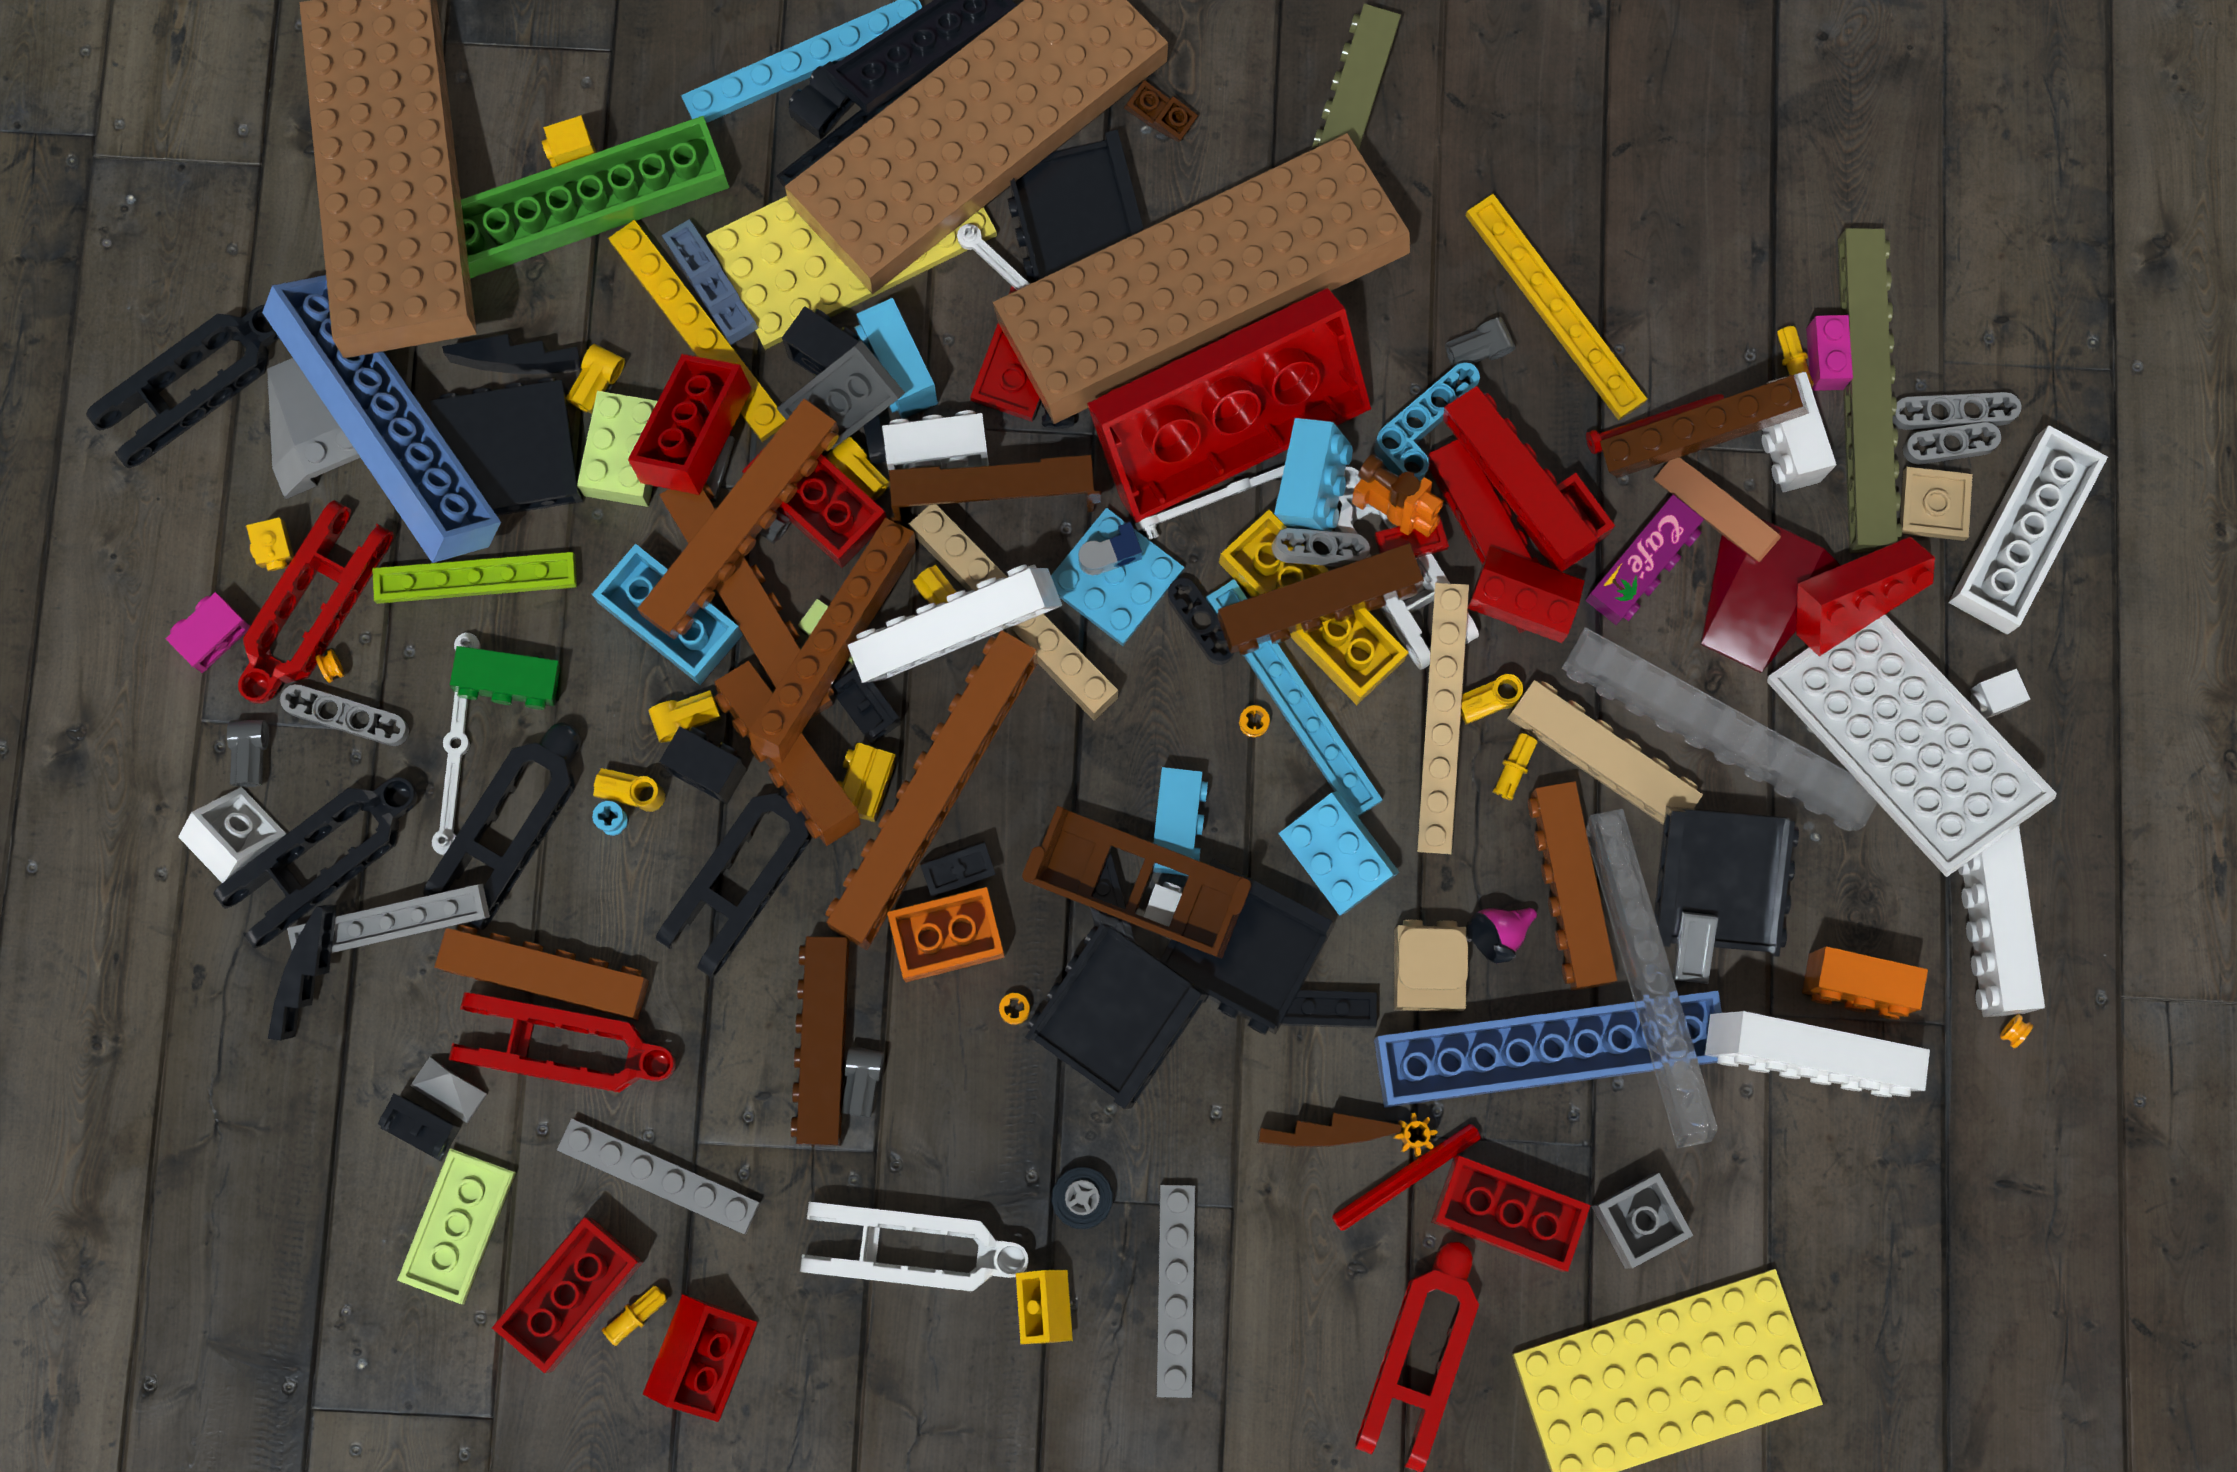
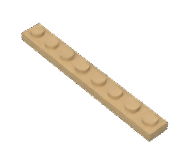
(1443, 718)

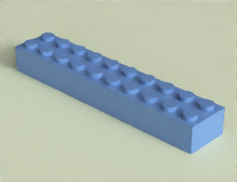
(384, 426)
(1527, 1051)

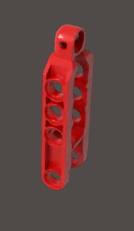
(266, 673)
(642, 1060)
(1450, 1276)

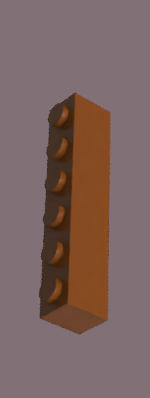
(802, 772)
(1572, 886)
(542, 973)

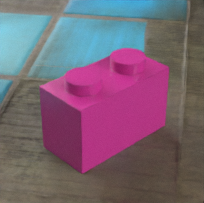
(1829, 352)
(207, 632)

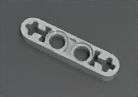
(1955, 409)
(343, 719)

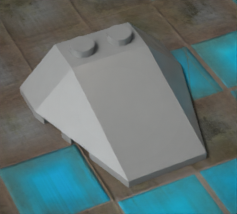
(302, 431)

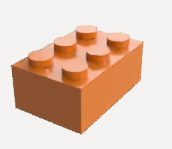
(945, 934)
(1864, 982)

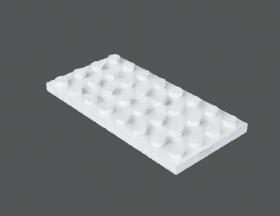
(1913, 743)

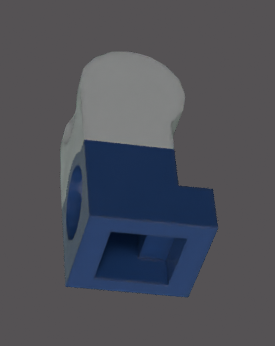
(1110, 554)

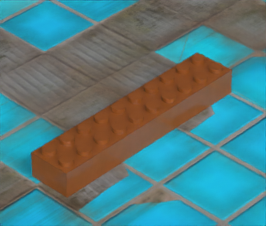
(933, 789)

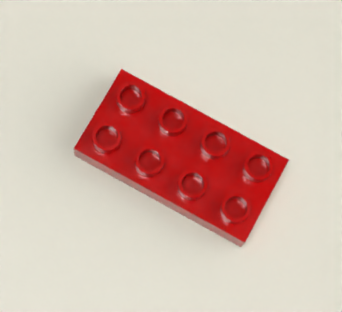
(1229, 404)

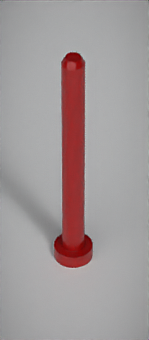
(1593, 437)

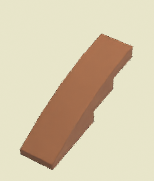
(1717, 508)

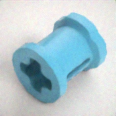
(602, 811)

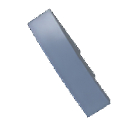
(710, 282)

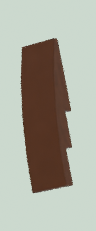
(1341, 1131)

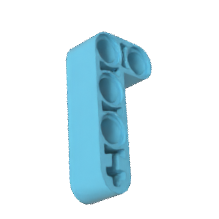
(1430, 417)

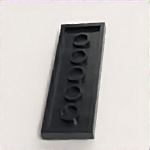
(913, 49)

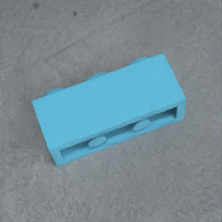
(1178, 814)

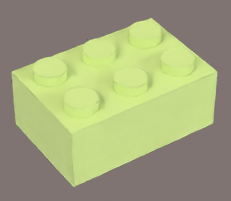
(610, 440)

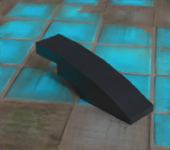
(501, 355)
(307, 960)

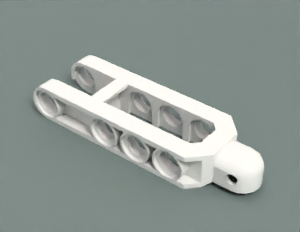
(1396, 611)
(993, 1256)

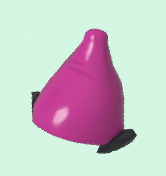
(1499, 932)

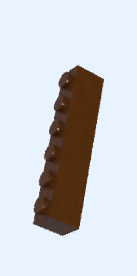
(1704, 426)
(1319, 599)
(822, 1041)

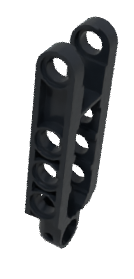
(147, 383)
(555, 754)
(386, 805)
(744, 915)

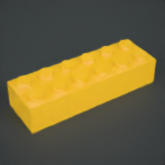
(1351, 652)

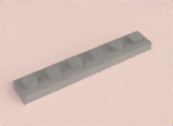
(405, 918)
(658, 1176)
(1175, 1291)

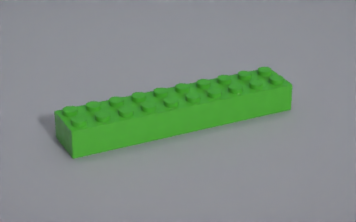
(591, 195)

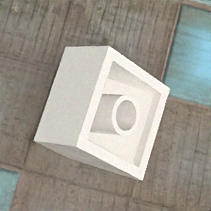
(230, 833)

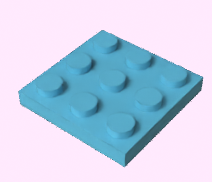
(1121, 597)

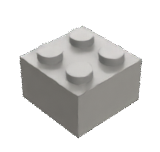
(1642, 1221)

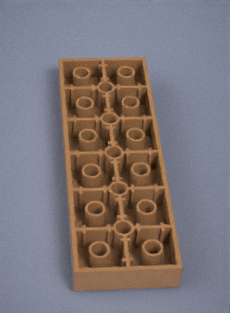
(972, 130)
(386, 174)
(1201, 276)

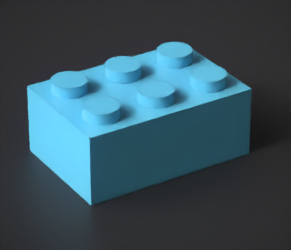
(891, 343)
(1313, 476)
(1338, 853)

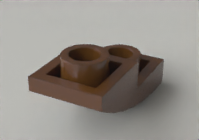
(1160, 112)

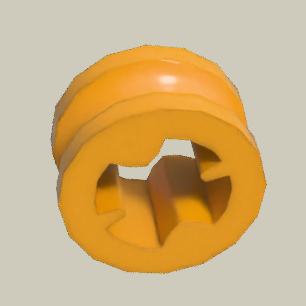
(330, 666)
(1254, 709)
(1005, 1002)
(2016, 1031)

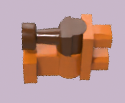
(1399, 497)

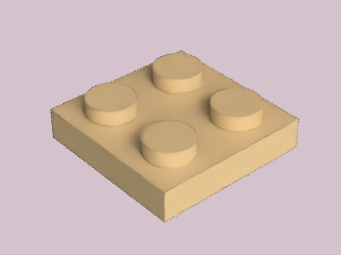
(1936, 503)

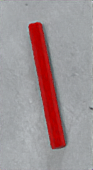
(1406, 1177)

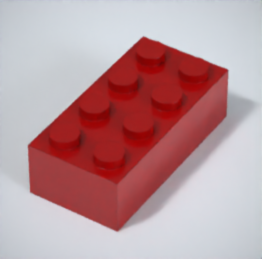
(690, 424)
(832, 512)
(1511, 1213)
(567, 1295)

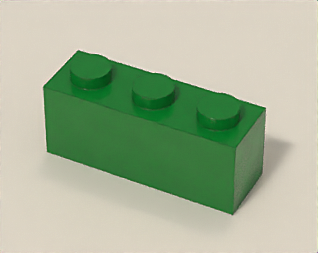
(505, 677)

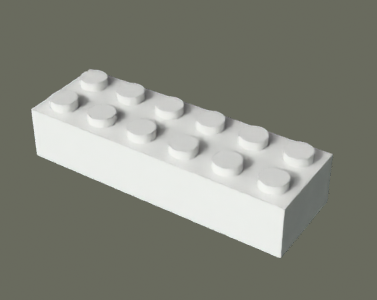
(2028, 530)
(954, 625)
(2002, 929)
(1817, 1054)

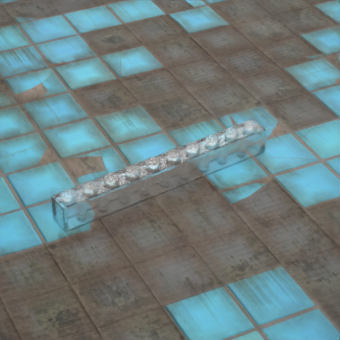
(1719, 729)
(1651, 980)

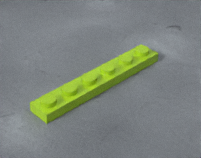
(474, 577)

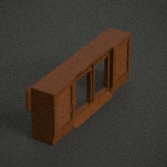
(994, 482)
(1076, 855)

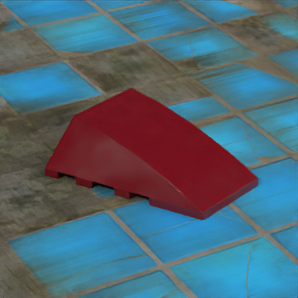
(1755, 601)

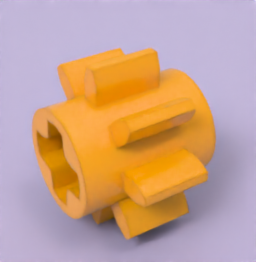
(1425, 1134)

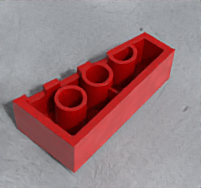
(1860, 592)

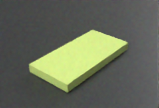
(456, 1226)

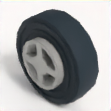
(1087, 1189)

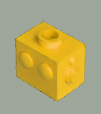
(270, 544)

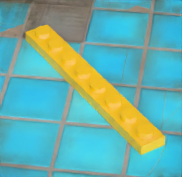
(1556, 307)
(692, 321)

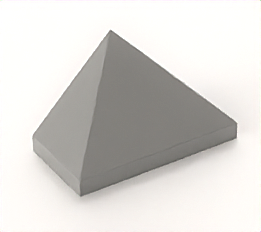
(448, 1090)

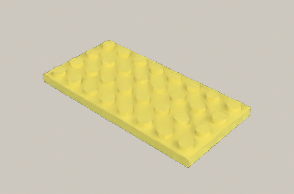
(785, 265)
(1668, 1377)

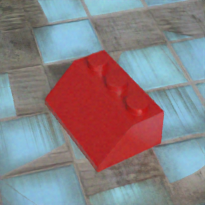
(1526, 595)
(699, 1358)

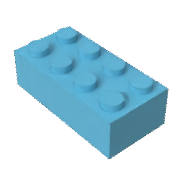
(695, 651)

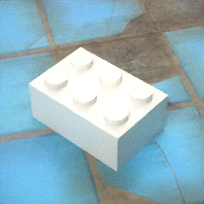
(936, 442)
(1799, 445)

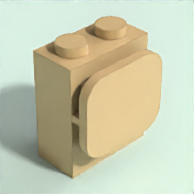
(1430, 966)

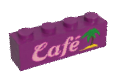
(1644, 560)

